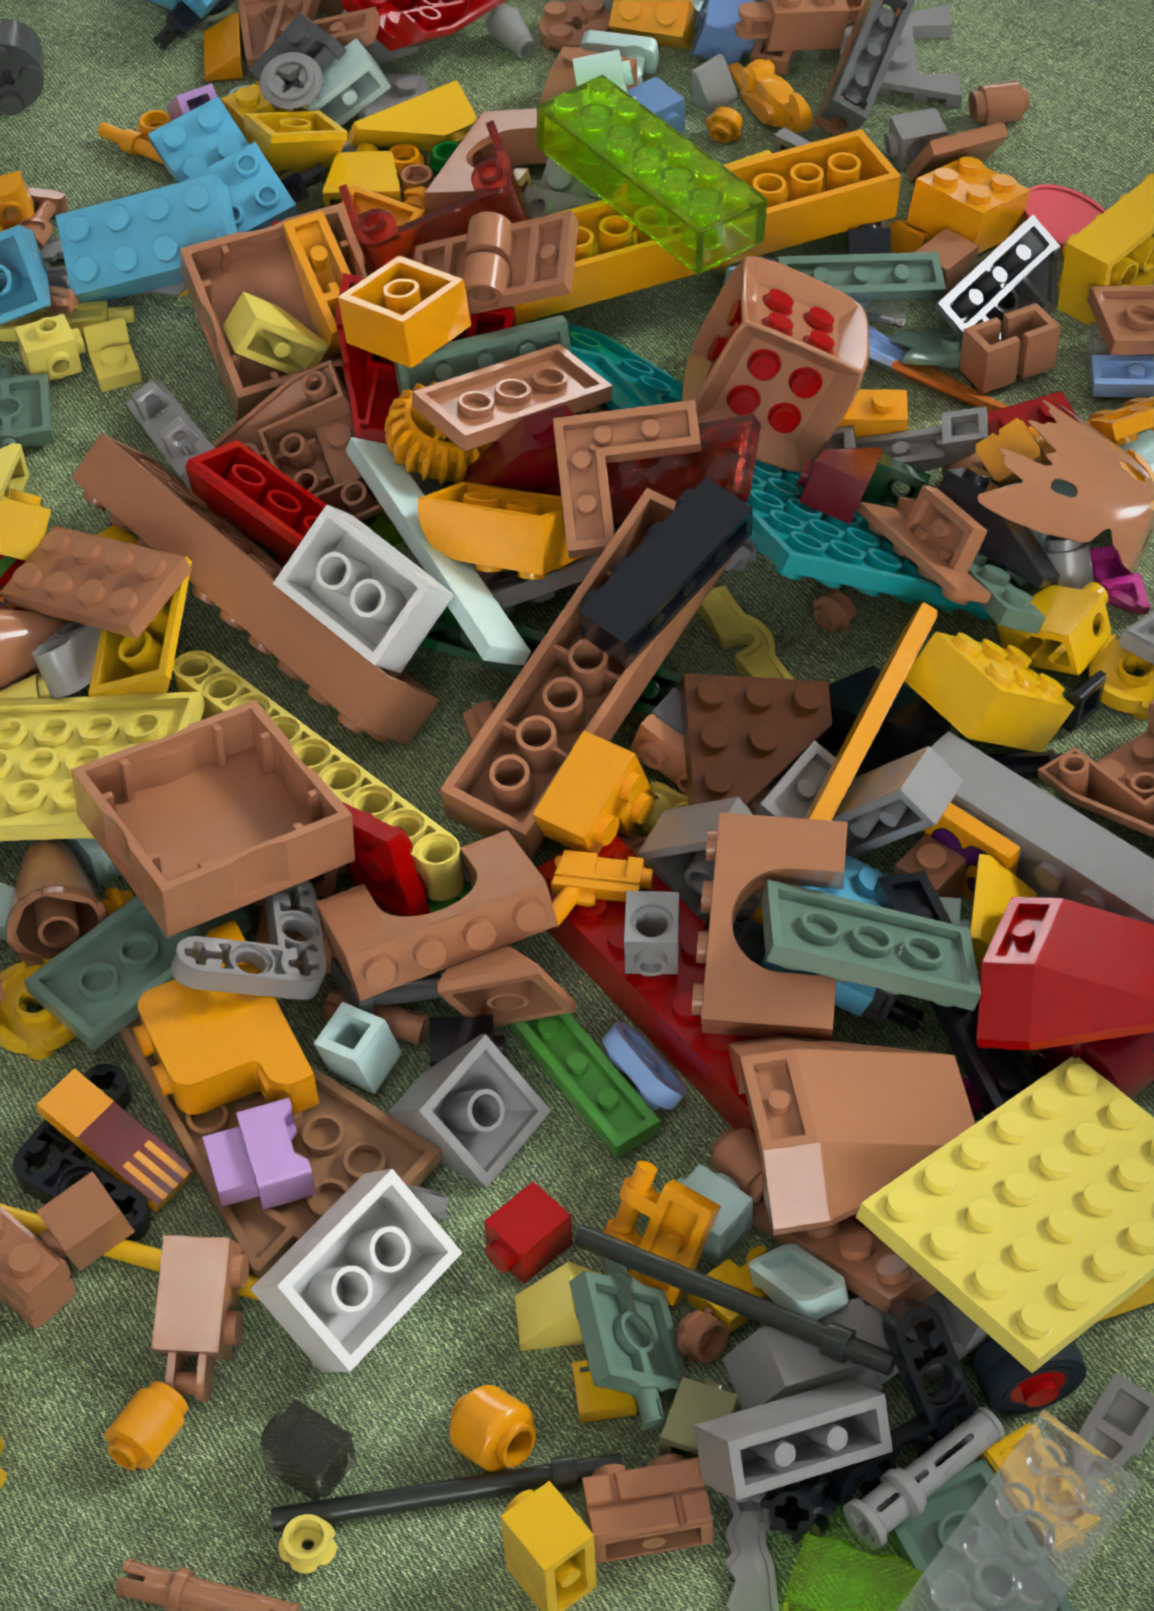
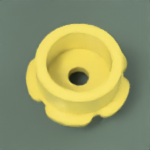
(304, 1529)

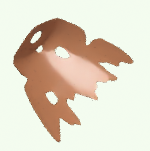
(1105, 490)

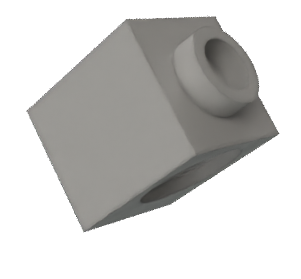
(910, 135)
(651, 933)

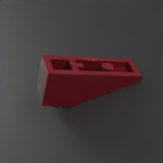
(523, 456)
(838, 480)

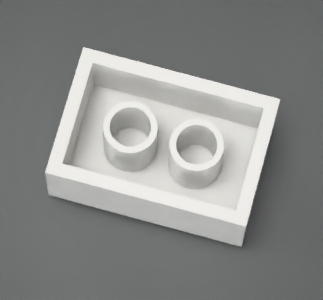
(363, 589)
(356, 1271)

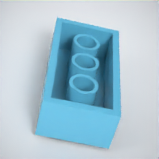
(137, 239)

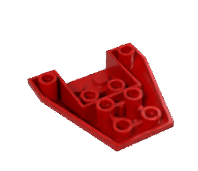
(421, 21)
(1065, 976)

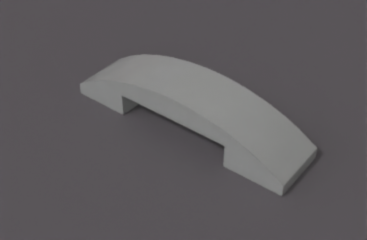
(924, 447)

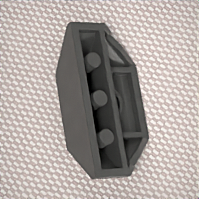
(1006, 279)

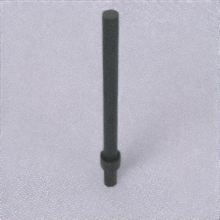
(833, 1340)
(562, 1472)

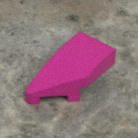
(1123, 587)

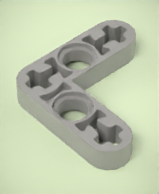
(275, 959)

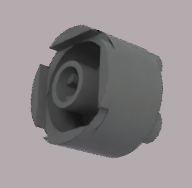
(19, 66)

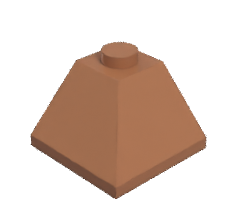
(504, 986)

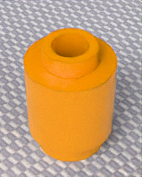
(146, 1426)

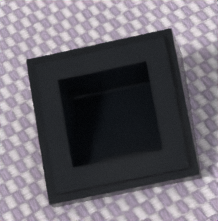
(1086, 699)

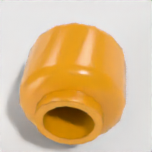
(492, 1428)

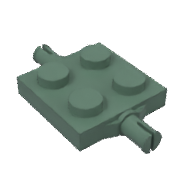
(24, 408)
(629, 1338)

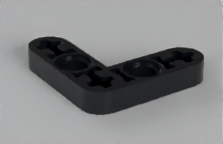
(67, 1162)
(932, 1410)

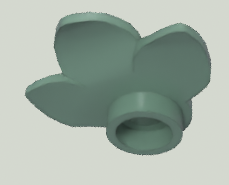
(930, 347)

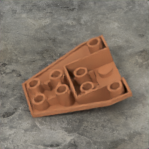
(305, 422)
(1115, 785)
(842, 1120)

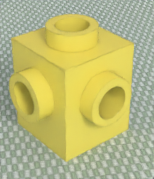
(50, 347)

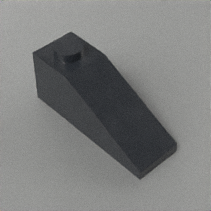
(1005, 541)

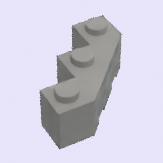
(779, 1365)

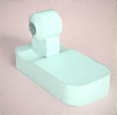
(631, 46)
(799, 1281)

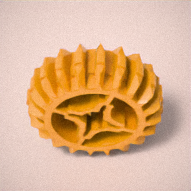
(423, 446)

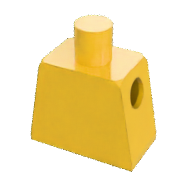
(363, 168)
(1071, 632)

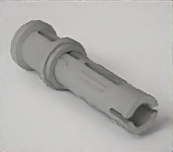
(900, 1486)

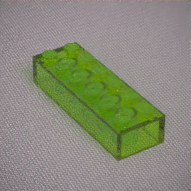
(651, 174)

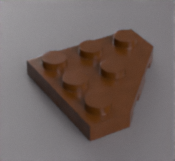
(747, 731)

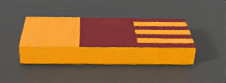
(115, 1139)

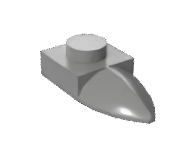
(1120, 1421)

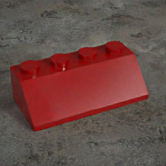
(254, 496)

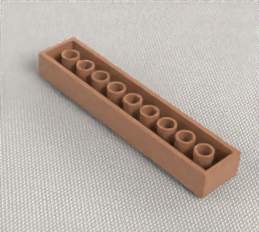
(240, 580)

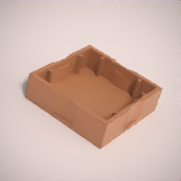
(263, 267)
(213, 817)

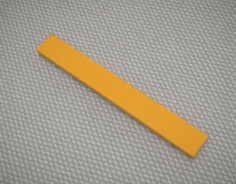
(869, 719)

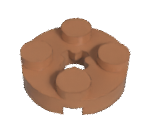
(561, 19)

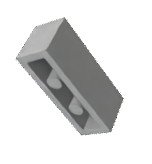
(897, 800)
(793, 1438)

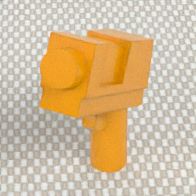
(586, 877)

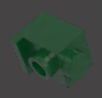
(888, 470)

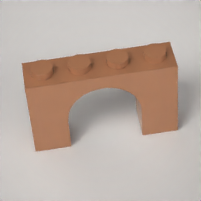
(519, 136)
(389, 950)
(737, 992)

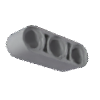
(67, 658)

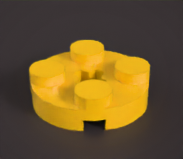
(1122, 690)
(27, 1032)

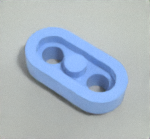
(645, 1066)

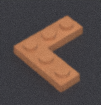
(344, 27)
(593, 440)

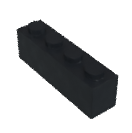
(665, 571)

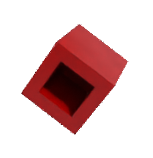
(527, 1233)

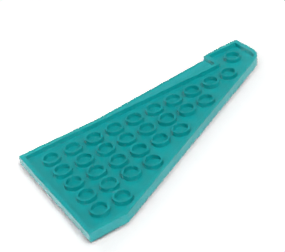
(785, 530)

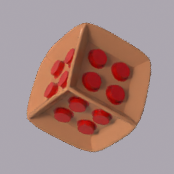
(780, 352)

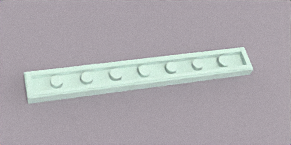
(472, 601)

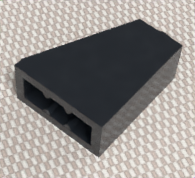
(905, 729)

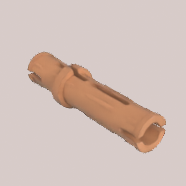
(188, 1593)

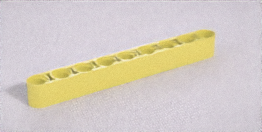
(434, 849)

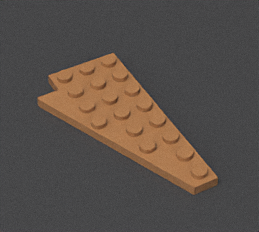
(338, 1137)

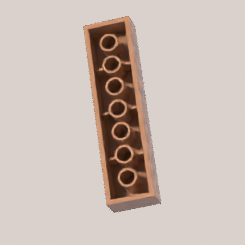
(555, 698)

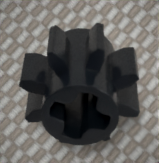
(801, 1507)

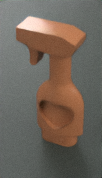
(46, 205)

